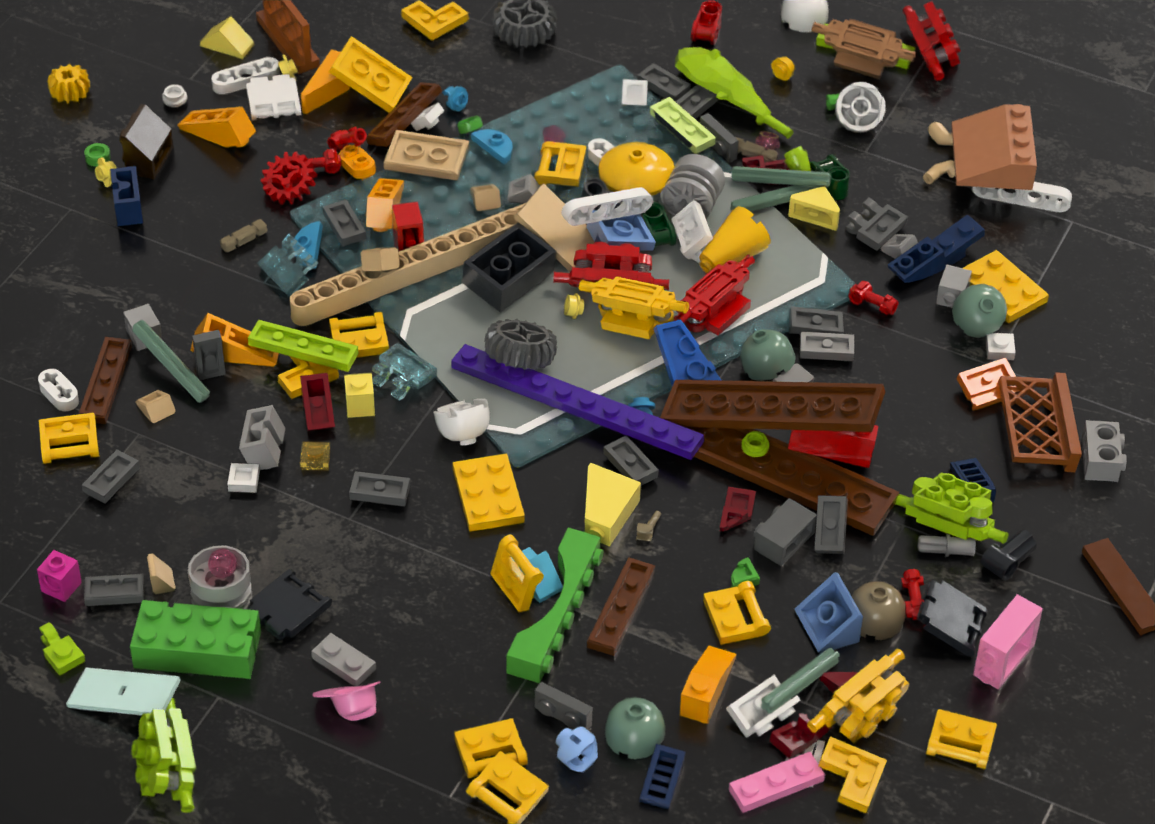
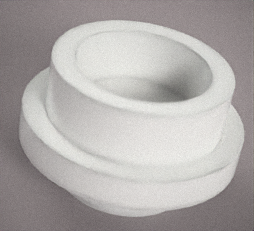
(174, 96)

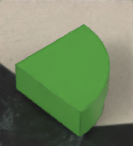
(744, 572)

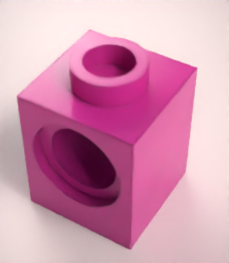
(59, 575)

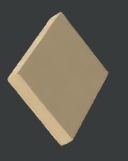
(426, 155)
(544, 219)

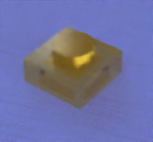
(315, 456)

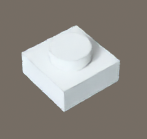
(634, 92)
(428, 117)
(1000, 346)
(243, 477)

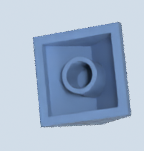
(831, 615)

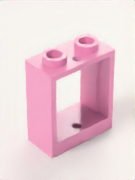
(1007, 641)

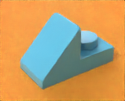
(551, 583)

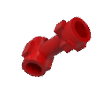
(342, 138)
(330, 161)
(863, 291)
(912, 581)

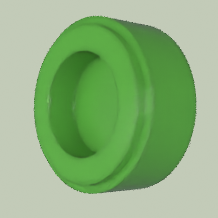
(469, 124)
(97, 151)

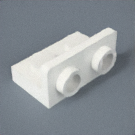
(692, 230)

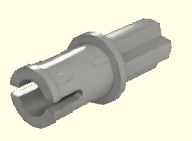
(946, 545)

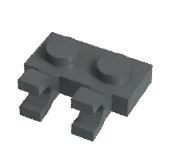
(875, 223)

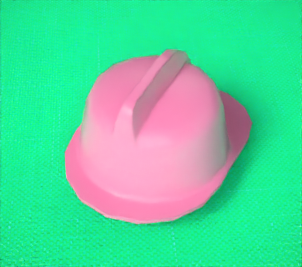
(353, 701)

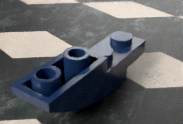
(933, 255)

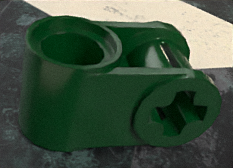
(839, 176)
(659, 225)

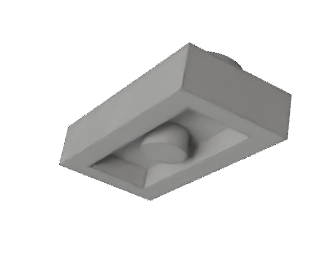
(827, 346)
(343, 660)

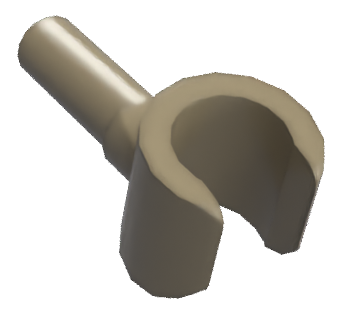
(645, 531)

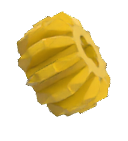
(68, 83)

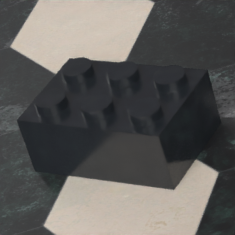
(508, 267)

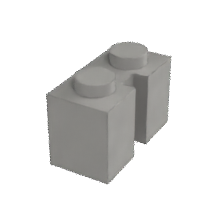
(261, 437)

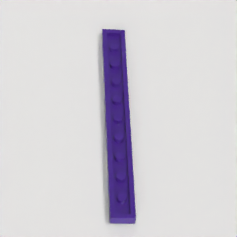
(580, 402)

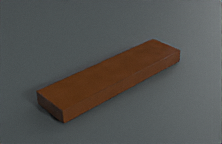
(403, 114)
(106, 378)
(1122, 584)
(621, 606)

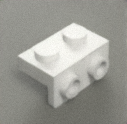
(749, 714)

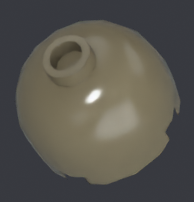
(881, 609)

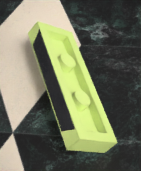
(682, 125)

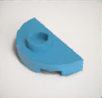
(495, 143)
(310, 238)

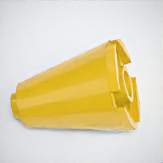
(734, 240)

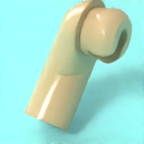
(940, 134)
(938, 170)

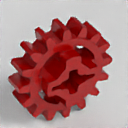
(291, 176)

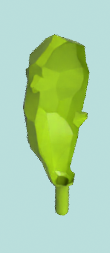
(720, 77)

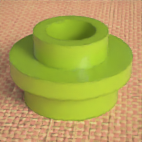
(755, 444)

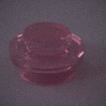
(553, 134)
(768, 140)
(222, 563)

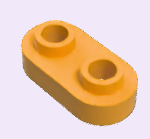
(357, 162)

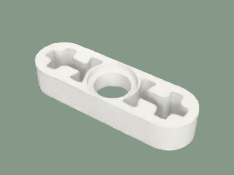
(224, 82)

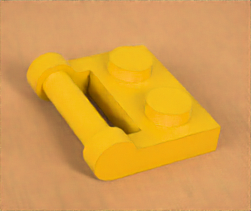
(568, 165)
(369, 341)
(67, 431)
(509, 577)
(727, 616)
(961, 732)
(487, 742)
(514, 783)

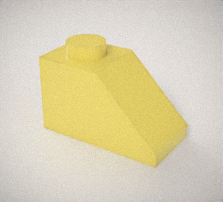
(359, 395)

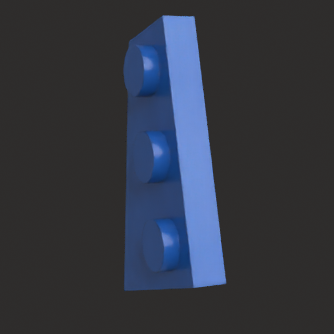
(682, 353)

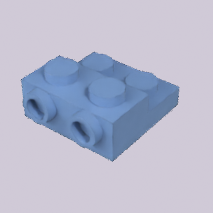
(622, 230)

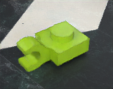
(60, 653)

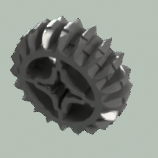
(524, 22)
(520, 344)

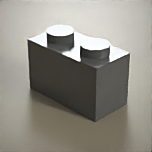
(784, 531)

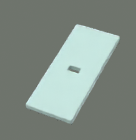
(103, 689)

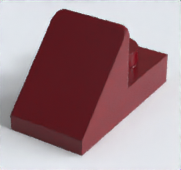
(317, 401)

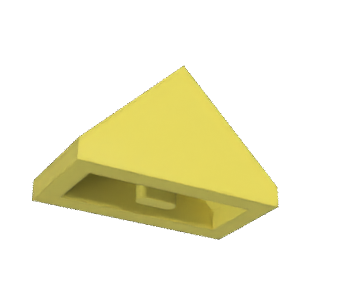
(228, 39)
(815, 207)

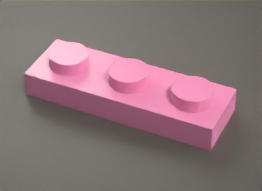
(776, 782)

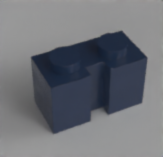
(126, 196)

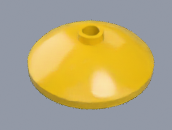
(635, 166)

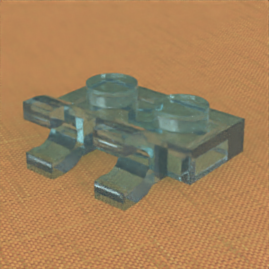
(282, 270)
(408, 367)

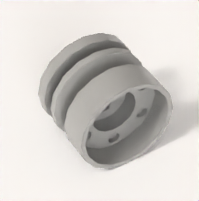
(693, 179)
(220, 592)

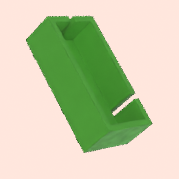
(195, 639)

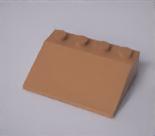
(995, 148)

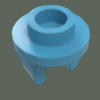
(456, 97)
(643, 404)

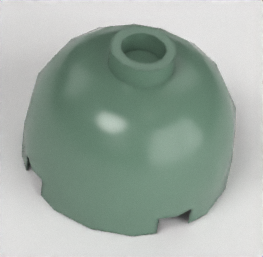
(979, 310)
(766, 354)
(634, 727)

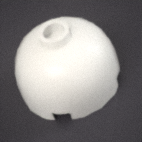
(803, 13)
(860, 107)
(463, 421)

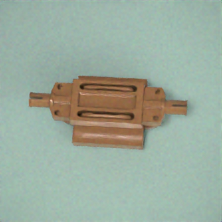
(863, 46)

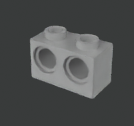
(1102, 451)

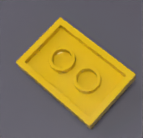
(370, 74)
(1017, 288)
(488, 492)

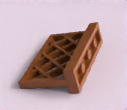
(289, 32)
(1060, 420)

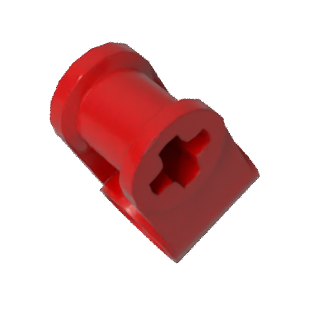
(708, 22)

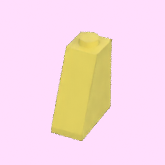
(609, 502)

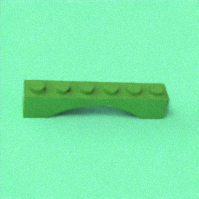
(534, 647)

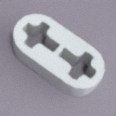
(54, 393)

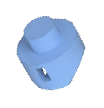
(573, 744)

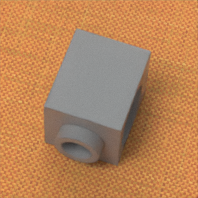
(952, 284)
(141, 313)

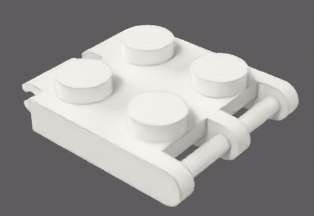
(273, 97)

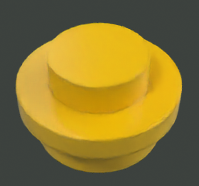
(783, 68)

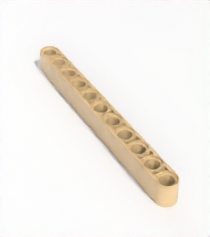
(414, 266)

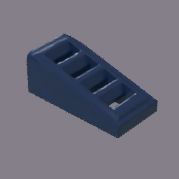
(980, 474)
(667, 755)

